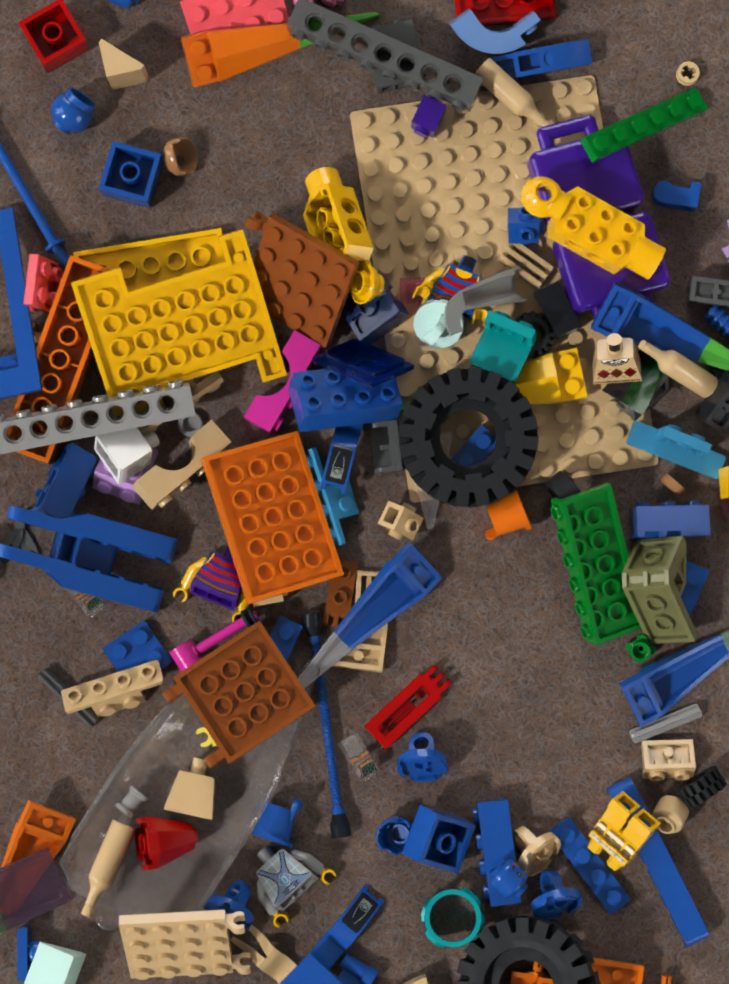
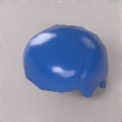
(385, 835)

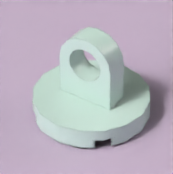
(431, 327)

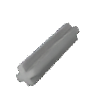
(666, 723)

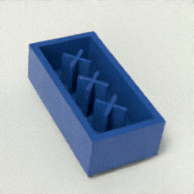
(332, 400)

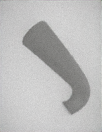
(488, 292)

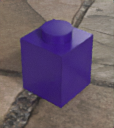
(428, 117)

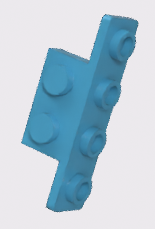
(677, 447)
(335, 505)

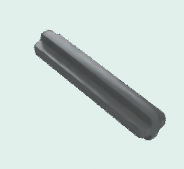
(56, 685)

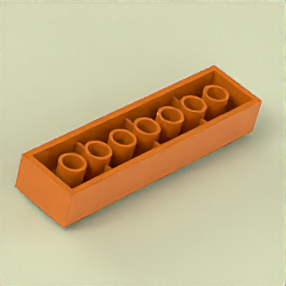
(62, 357)

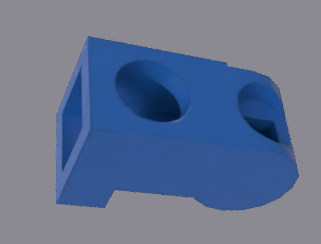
(675, 197)

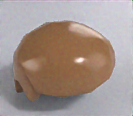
(184, 147)

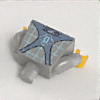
(286, 878)

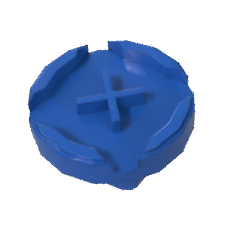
(422, 764)
(555, 897)
(233, 901)

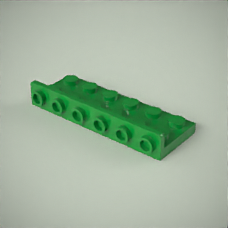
(595, 561)

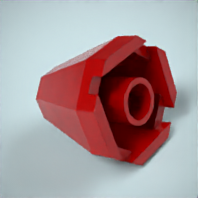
(162, 840)

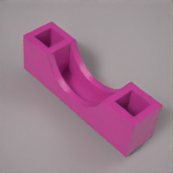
(267, 410)

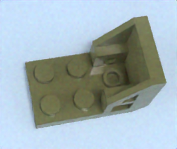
(654, 587)

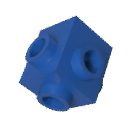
(523, 226)

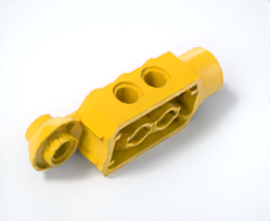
(337, 220)
(593, 228)

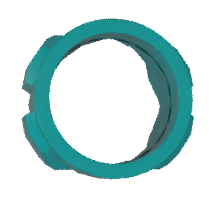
(479, 918)

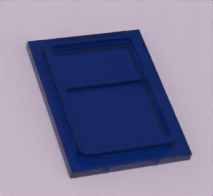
(363, 362)

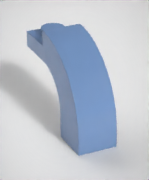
(489, 41)

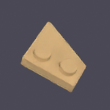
(368, 654)

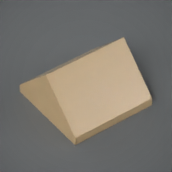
(121, 68)

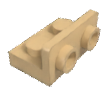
(668, 759)

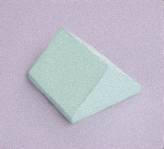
(55, 965)

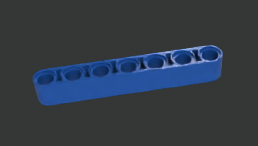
(666, 876)

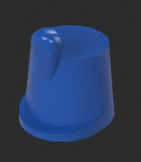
(277, 823)

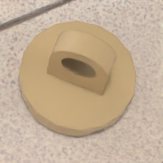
(535, 850)

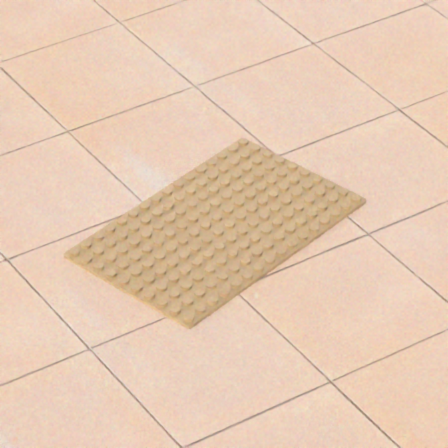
(451, 199)

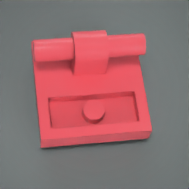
(41, 283)

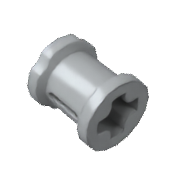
(131, 802)

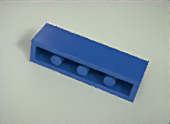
(496, 844)

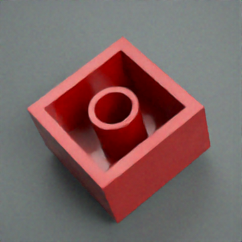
(54, 35)

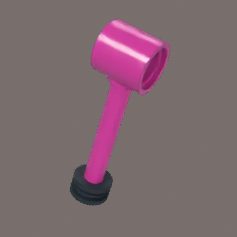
(189, 653)

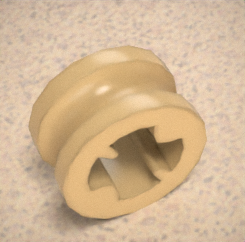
(685, 80)

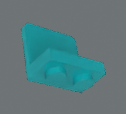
(503, 345)

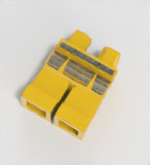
(617, 839)

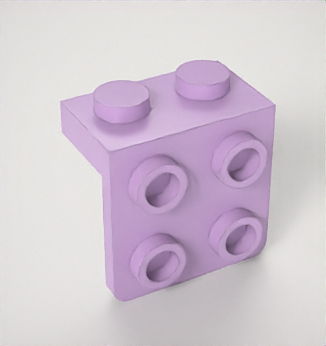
(106, 484)

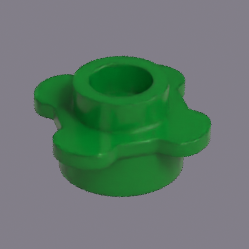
(640, 655)

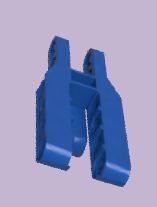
(84, 563)

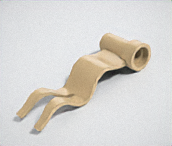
(275, 964)

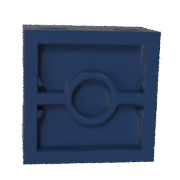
(376, 317)

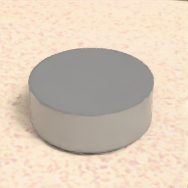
(190, 425)

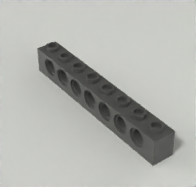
(377, 42)

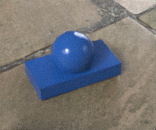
(25, 951)

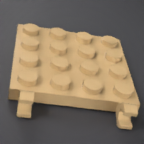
(182, 944)

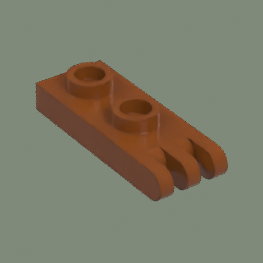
(340, 594)

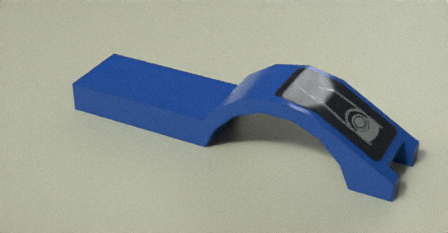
(341, 456)
(347, 927)

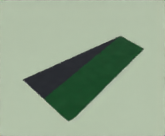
(637, 394)

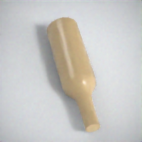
(510, 92)
(682, 370)
(107, 862)

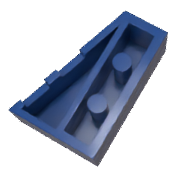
(65, 482)
(669, 520)

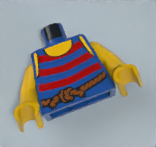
(450, 280)

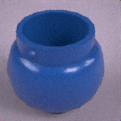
(72, 111)

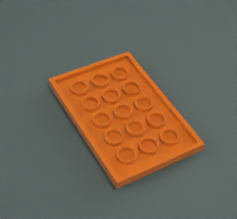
(272, 517)

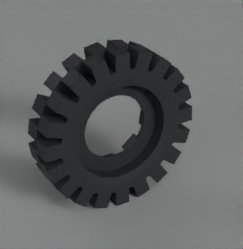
(461, 391)
(527, 939)

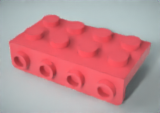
(229, 14)

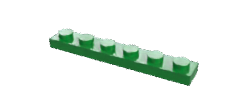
(643, 124)

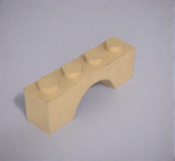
(158, 483)

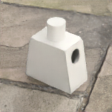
(125, 452)

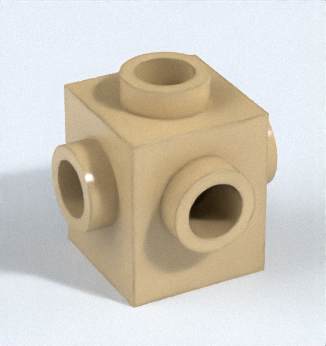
(405, 522)

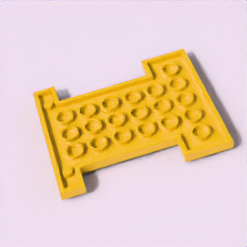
(179, 324)

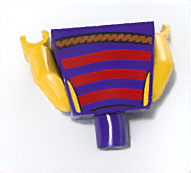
(216, 581)

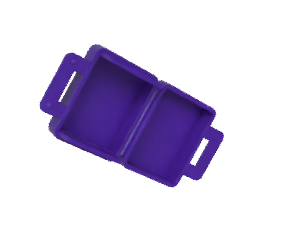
(609, 179)

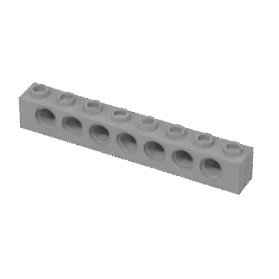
(54, 433)

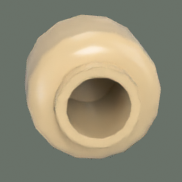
(671, 813)

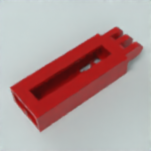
(401, 712)

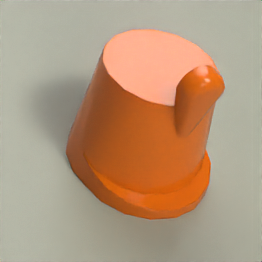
(507, 516)

